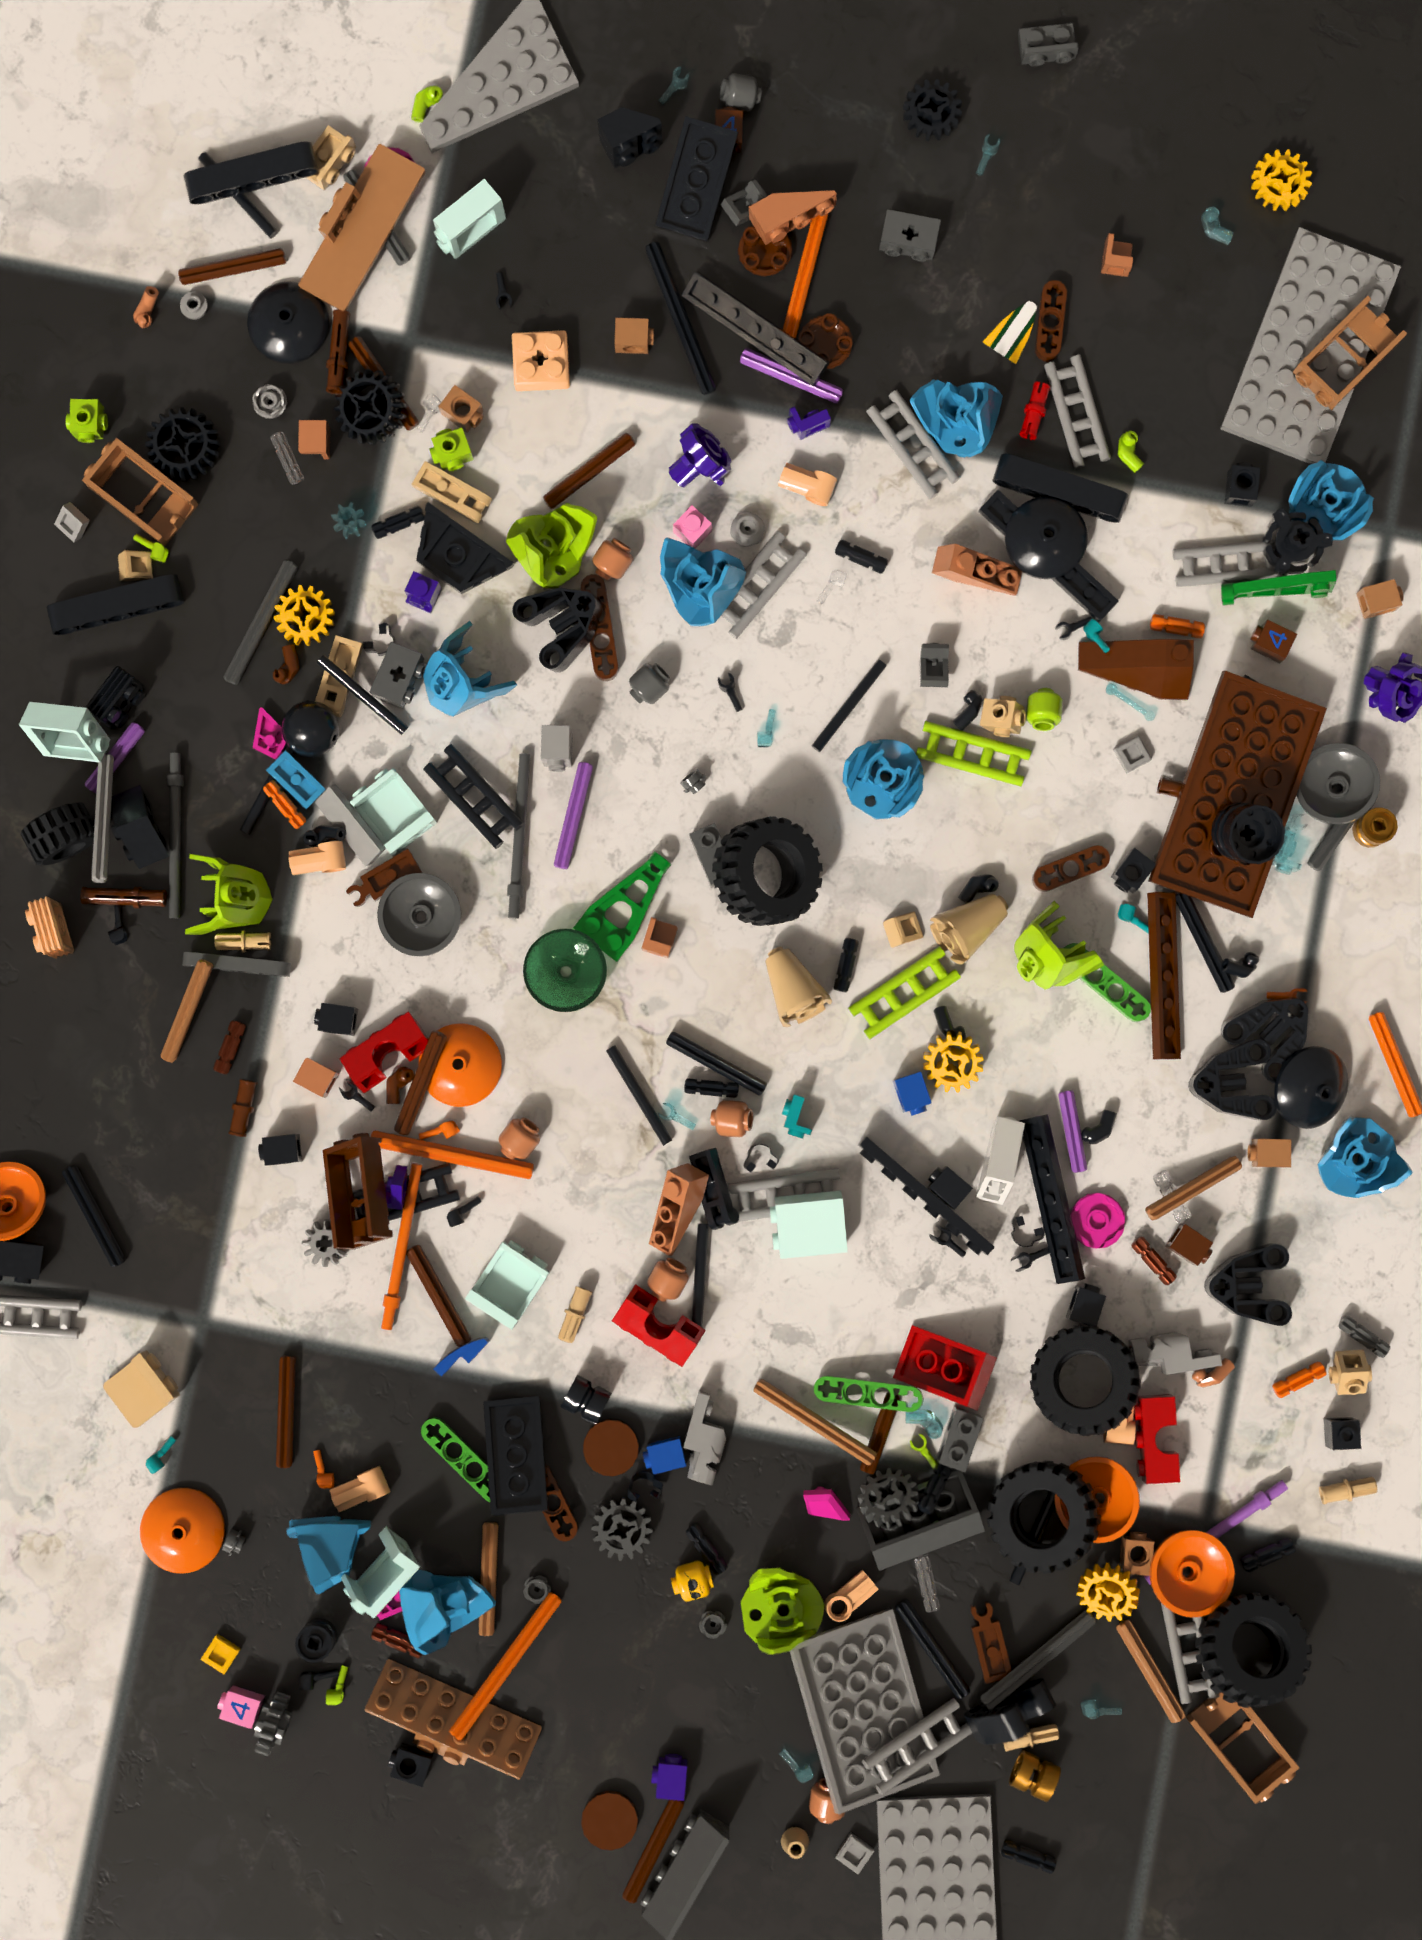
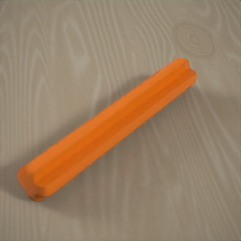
(1396, 1064)

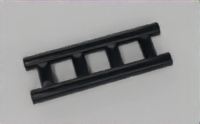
(473, 813)
(444, 1195)

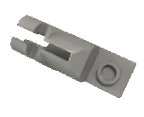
(1172, 1353)
(705, 1440)

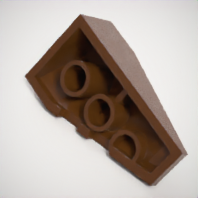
(1150, 666)

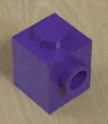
(670, 1777)

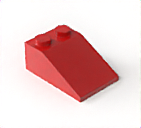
(944, 1367)

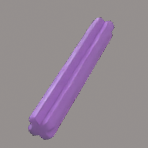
(773, 368)
(573, 815)

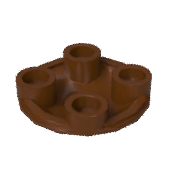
(763, 258)
(828, 338)

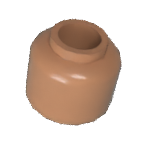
(612, 559)
(732, 1118)
(519, 1138)
(667, 1279)
(821, 1803)

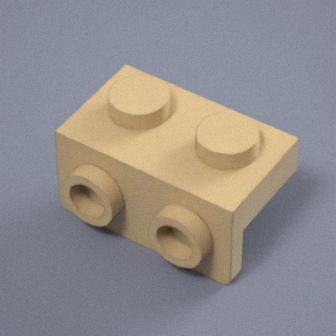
(331, 153)

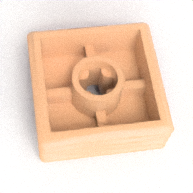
(553, 372)
(50, 926)

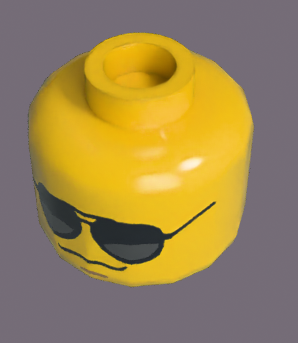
(692, 1581)

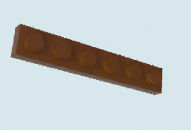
(1164, 976)

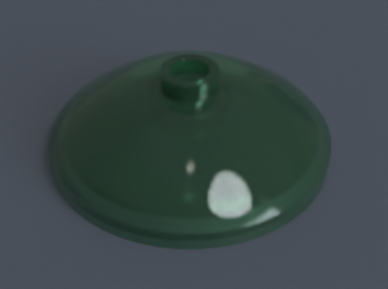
(560, 950)

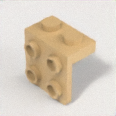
(141, 1389)

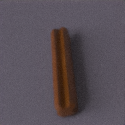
(880, 1434)

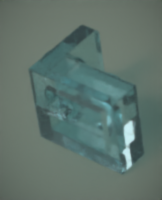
(1281, 862)

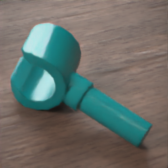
(1092, 631)
(1126, 913)
(154, 1462)

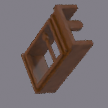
(346, 1230)

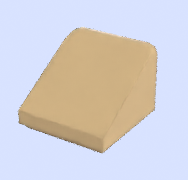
(135, 565)
(902, 929)

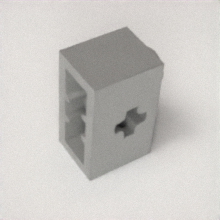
(556, 747)

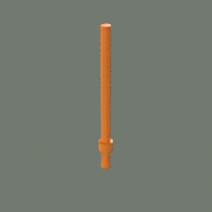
(391, 1299)

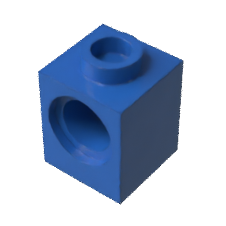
(912, 1093)
(665, 1455)

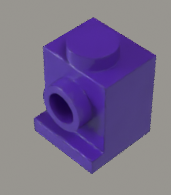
(422, 592)

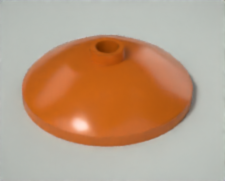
(480, 1066)
(25, 1193)
(1120, 1494)
(197, 1518)
(1209, 1578)

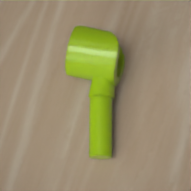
(158, 551)
(925, 1452)
(336, 1696)

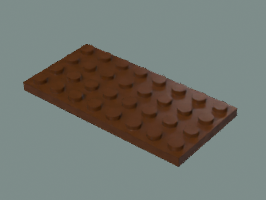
(1246, 753)

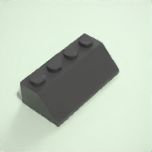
(951, 1521)
(685, 1873)

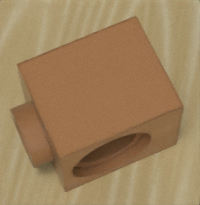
(633, 335)
(457, 398)
(1380, 598)
(1270, 1152)
(1142, 1565)

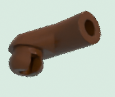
(289, 668)
(396, 1082)

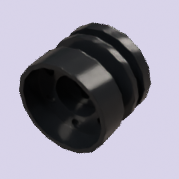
(1262, 834)

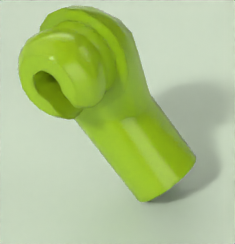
(424, 100)
(1126, 451)

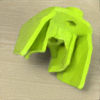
(552, 543)
(240, 896)
(1047, 964)
(769, 1591)

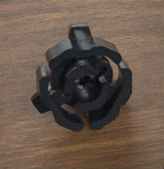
(1310, 535)

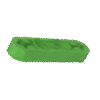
(1108, 978)
(868, 1396)
(458, 1464)

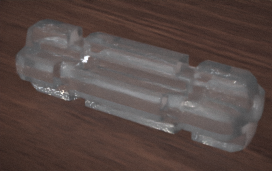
(287, 458)
(1163, 1180)
(927, 1584)

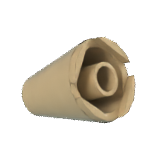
(968, 926)
(794, 988)

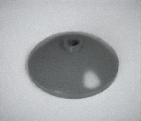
(1339, 766)
(399, 912)

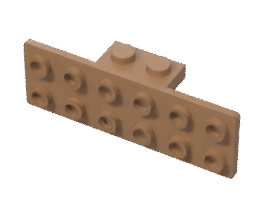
(360, 226)
(433, 1707)

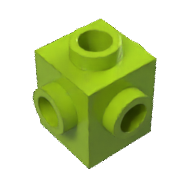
(86, 420)
(450, 449)

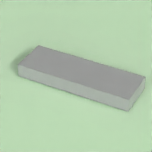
(358, 833)

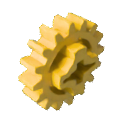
(1274, 189)
(293, 615)
(943, 1067)
(1108, 1592)

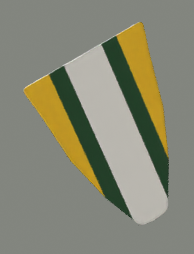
(1013, 332)

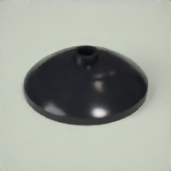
(291, 338)
(1035, 552)
(1301, 1085)

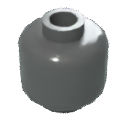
(740, 91)
(649, 683)

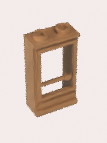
(1371, 331)
(171, 514)
(1216, 1711)

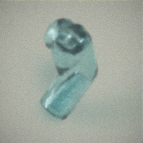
(1212, 226)
(927, 1420)

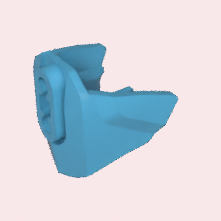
(958, 414)
(1343, 488)
(697, 581)
(448, 684)
(863, 778)
(1377, 1164)
(327, 1547)
(440, 1605)

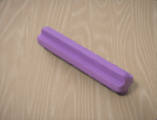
(118, 751)
(1072, 1131)

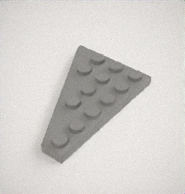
(508, 76)

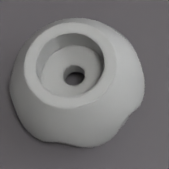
(267, 393)
(744, 537)

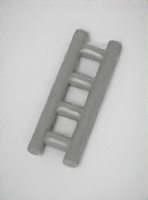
(1092, 421)
(917, 428)
(1215, 553)
(774, 582)
(771, 1185)
(36, 1328)
(1180, 1659)
(901, 1744)

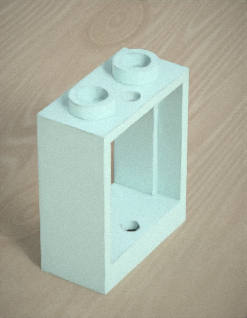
(469, 219)
(65, 731)

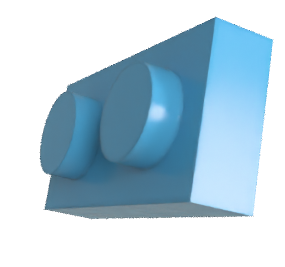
(295, 779)

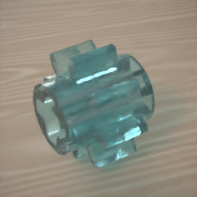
(353, 526)

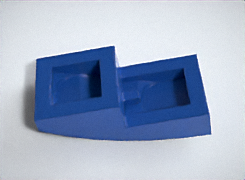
(467, 1352)

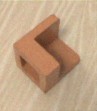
(1116, 257)
(314, 437)
(659, 938)
(316, 1077)

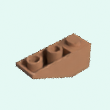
(783, 212)
(976, 569)
(678, 1203)

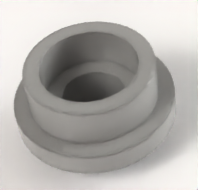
(195, 313)

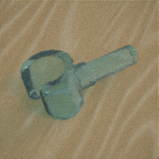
(676, 84)
(988, 152)
(764, 738)
(677, 1118)
(1092, 1711)
(802, 1773)

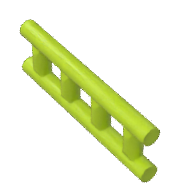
(988, 745)
(899, 1009)

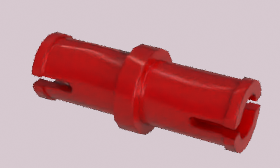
(1034, 410)

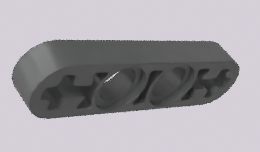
(239, 964)

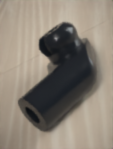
(971, 712)
(323, 834)
(1243, 967)
(945, 1024)
(1101, 1131)

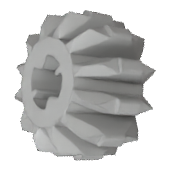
(318, 1250)

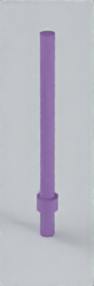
(1260, 1501)

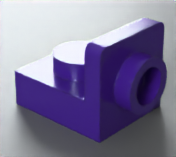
(811, 424)
(396, 1188)

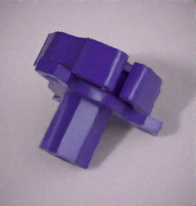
(700, 456)
(1396, 689)

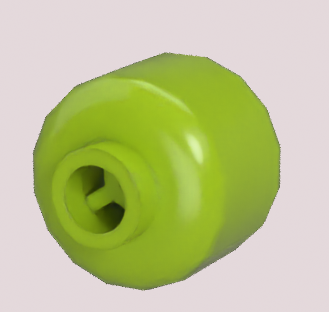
(1044, 709)

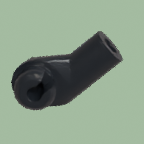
(978, 884)

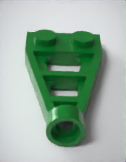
(1313, 583)
(616, 940)

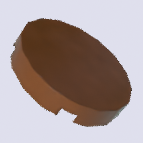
(610, 1447)
(609, 1820)

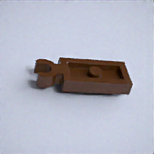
(381, 877)
(990, 1645)

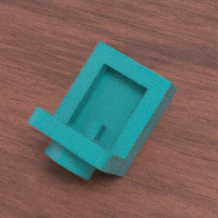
(792, 1110)

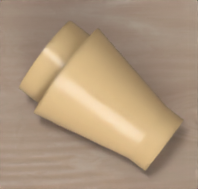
(795, 1836)

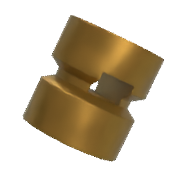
(1375, 827)
(1044, 1778)

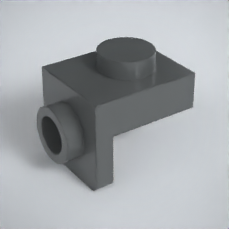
(738, 204)
(934, 665)

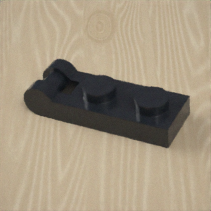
(716, 1190)

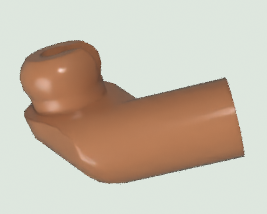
(145, 307)
(1214, 1377)

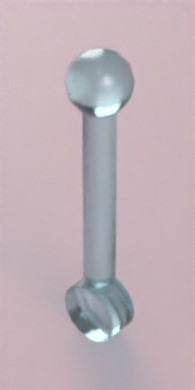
(1111, 689)

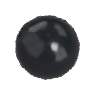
(310, 729)

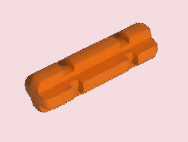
(1177, 626)
(284, 804)
(1299, 1379)

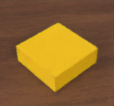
(220, 1654)

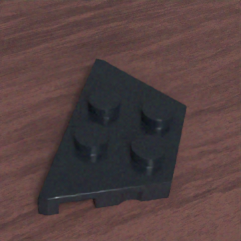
(456, 553)

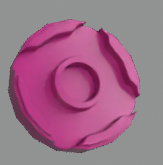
(1097, 1220)

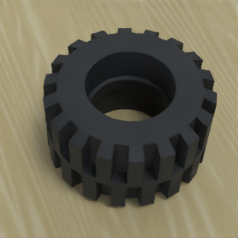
(59, 833)

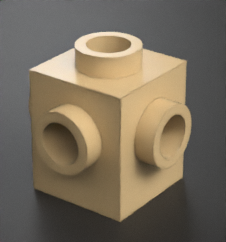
(1003, 716)
(1350, 1372)

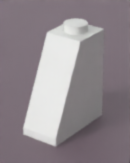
(1000, 1160)

